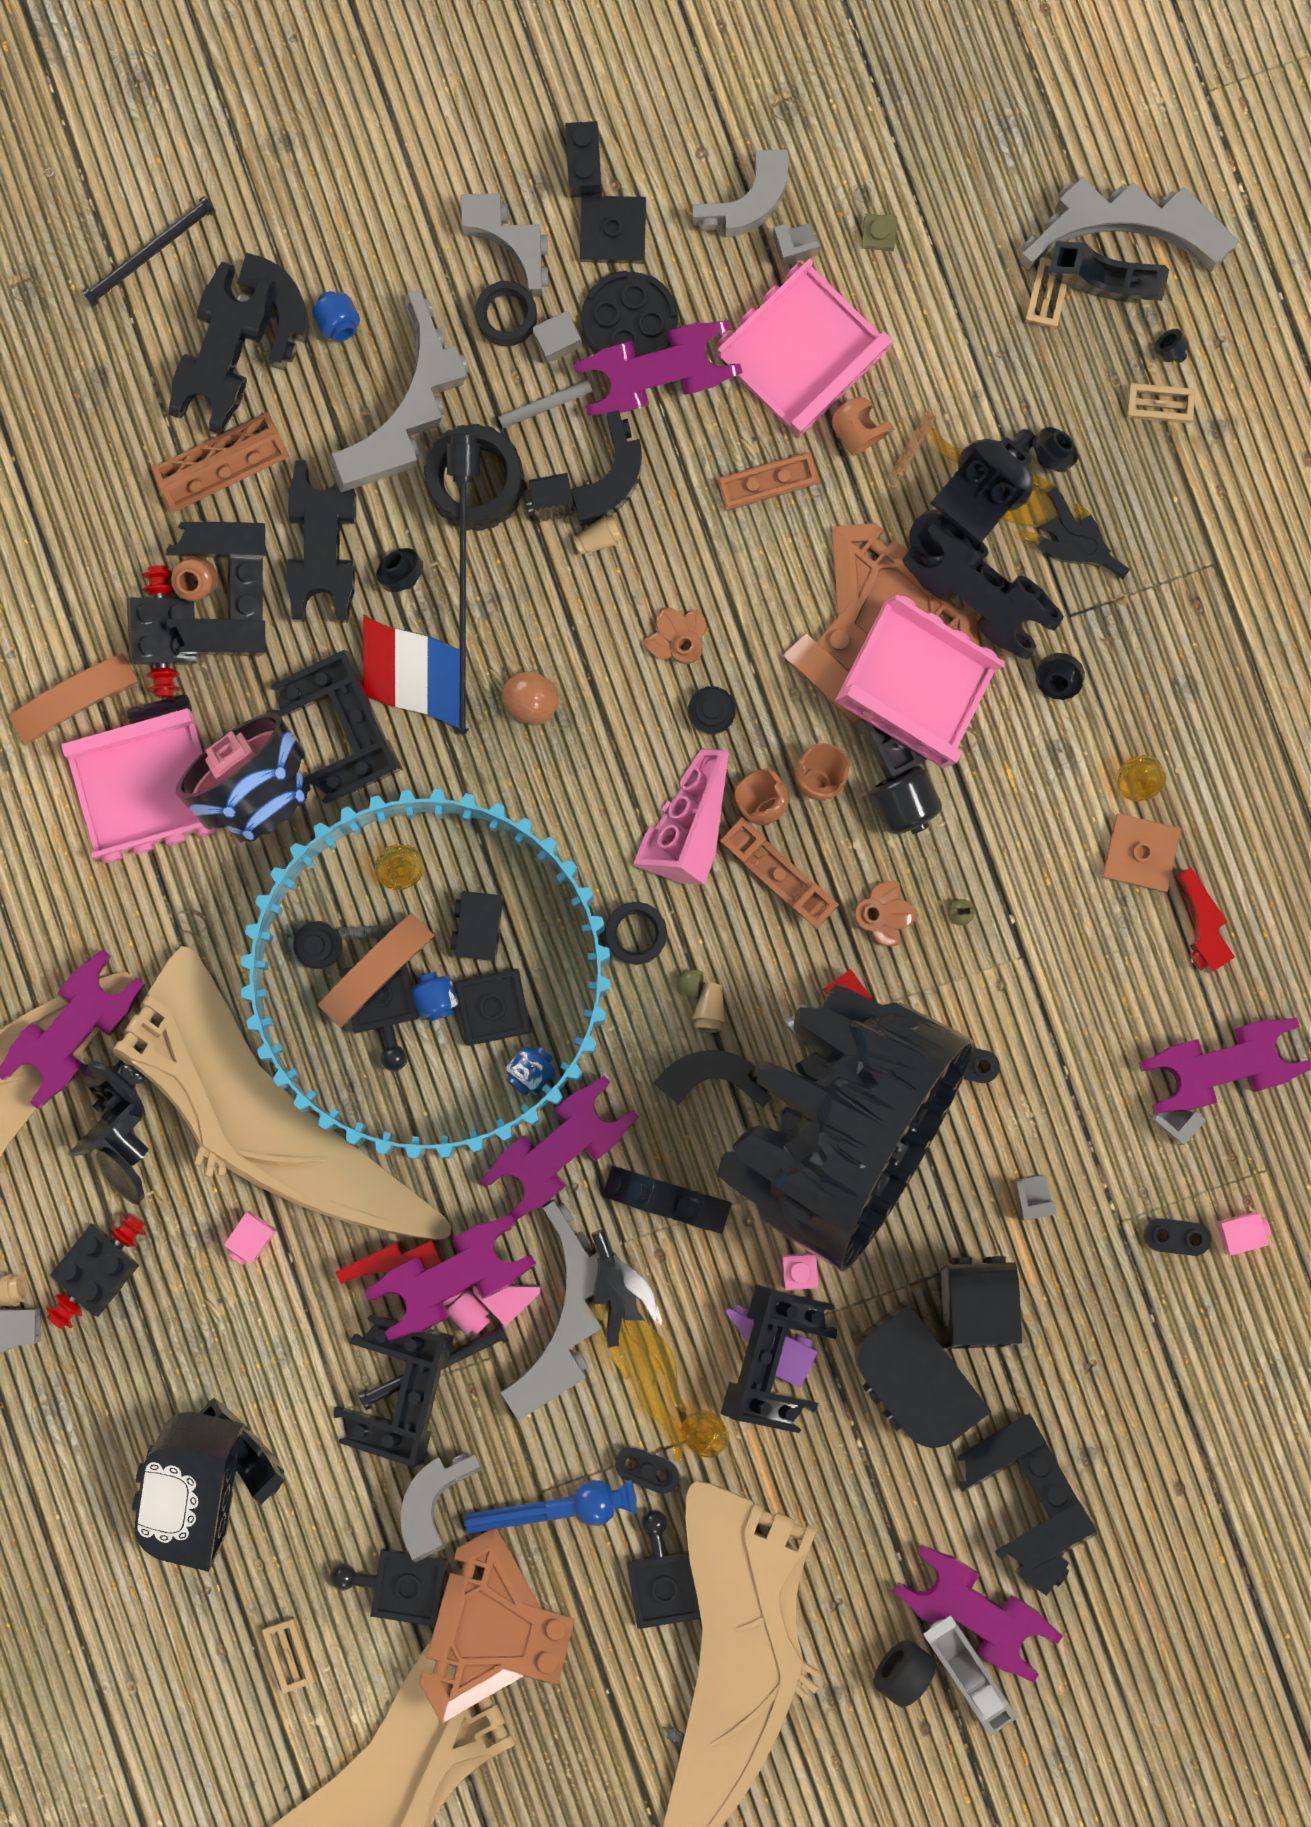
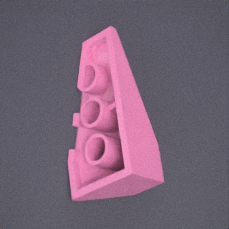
(687, 834)

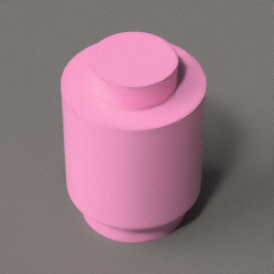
(467, 1312)

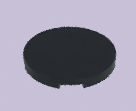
(628, 309)

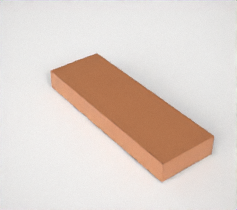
(768, 481)

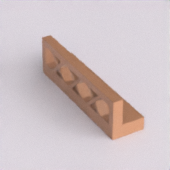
(222, 465)

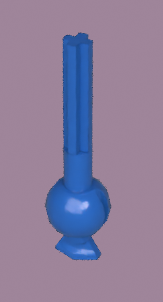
(592, 1504)

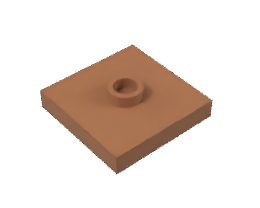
(1141, 852)

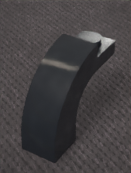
(1104, 277)
(288, 301)
(616, 488)
(710, 1064)
(255, 1462)

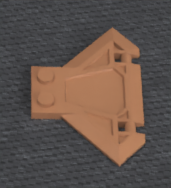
(867, 584)
(490, 1631)

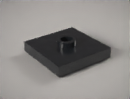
(613, 229)
(492, 1007)

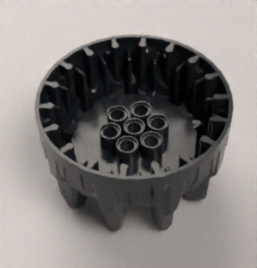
(858, 1125)

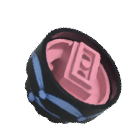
(247, 779)

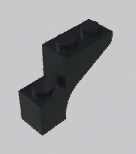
(667, 1199)

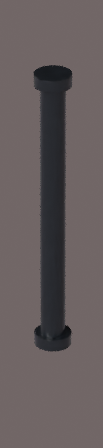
(149, 251)
(456, 1355)

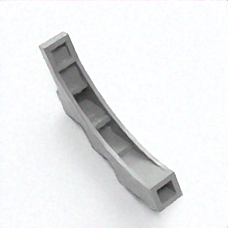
(1178, 221)
(389, 448)
(558, 1366)

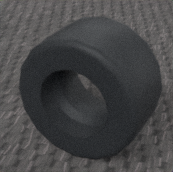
(904, 1673)

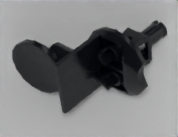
(988, 483)
(112, 1135)

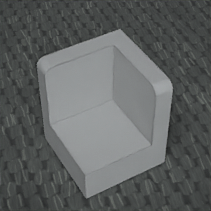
(795, 243)
(557, 337)
(1178, 1125)
(1033, 1198)

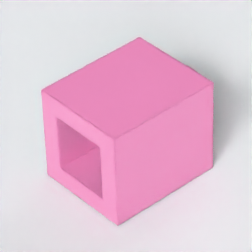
(1243, 1233)
(249, 1238)
(799, 1271)

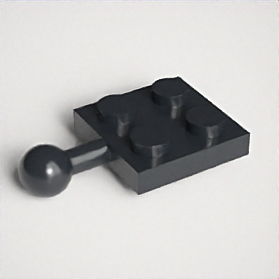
(386, 1008)
(663, 1583)
(401, 1587)

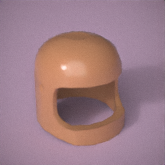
(855, 426)

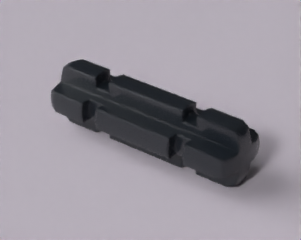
(158, 708)

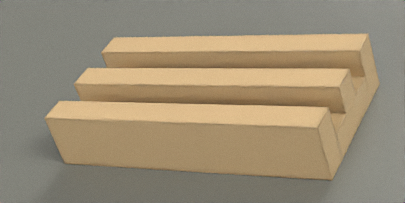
(1042, 320)
(1133, 413)
(280, 1628)

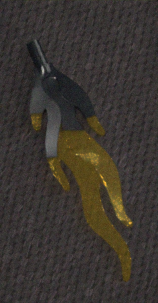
(1050, 513)
(628, 1329)

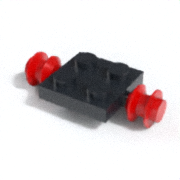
(148, 637)
(95, 1270)

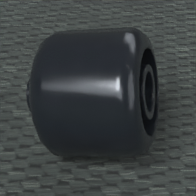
(906, 801)

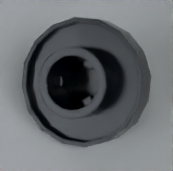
(1055, 449)
(399, 570)
(1060, 676)
(711, 710)
(317, 945)

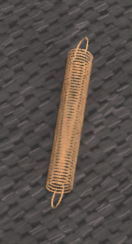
(914, 450)

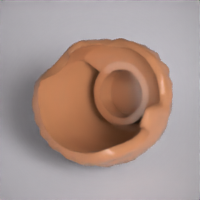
(530, 698)
(822, 771)
(762, 797)

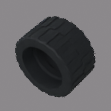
(485, 515)

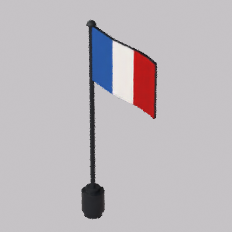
(414, 668)

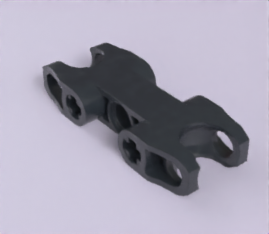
(228, 328)
(320, 569)
(985, 590)

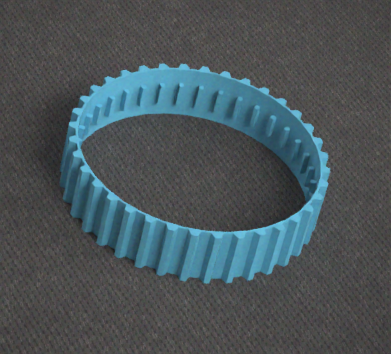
(326, 838)

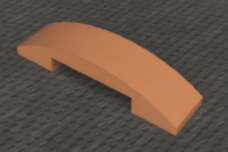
(820, 669)
(72, 697)
(779, 873)
(375, 969)

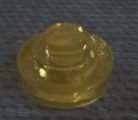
(1141, 778)
(399, 866)
(705, 1433)

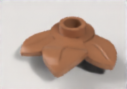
(674, 632)
(890, 913)

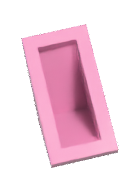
(510, 1301)

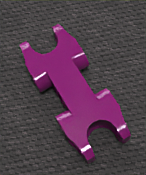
(681, 362)
(54, 1048)
(1251, 1058)
(539, 1165)
(428, 1289)
(1000, 1627)

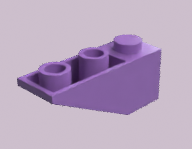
(796, 1352)

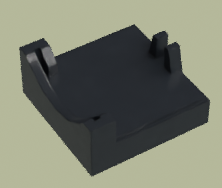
(890, 753)

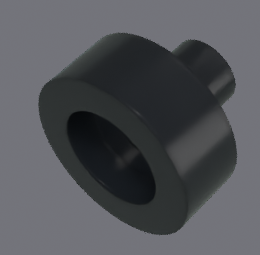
(1171, 346)

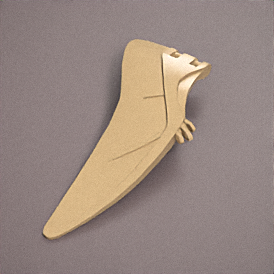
(249, 1120)
(746, 1654)

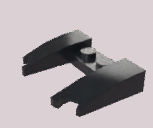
(244, 629)
(341, 681)
(752, 1396)
(406, 1436)
(1067, 1521)

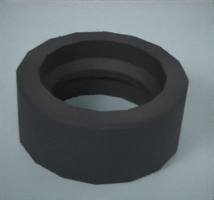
(496, 290)
(642, 909)

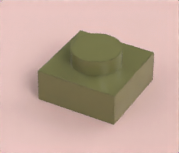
(879, 232)

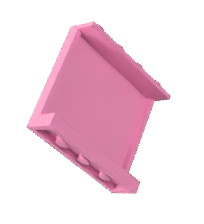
(802, 348)
(918, 680)
(130, 784)

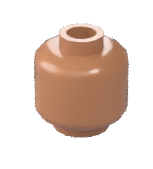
(185, 583)

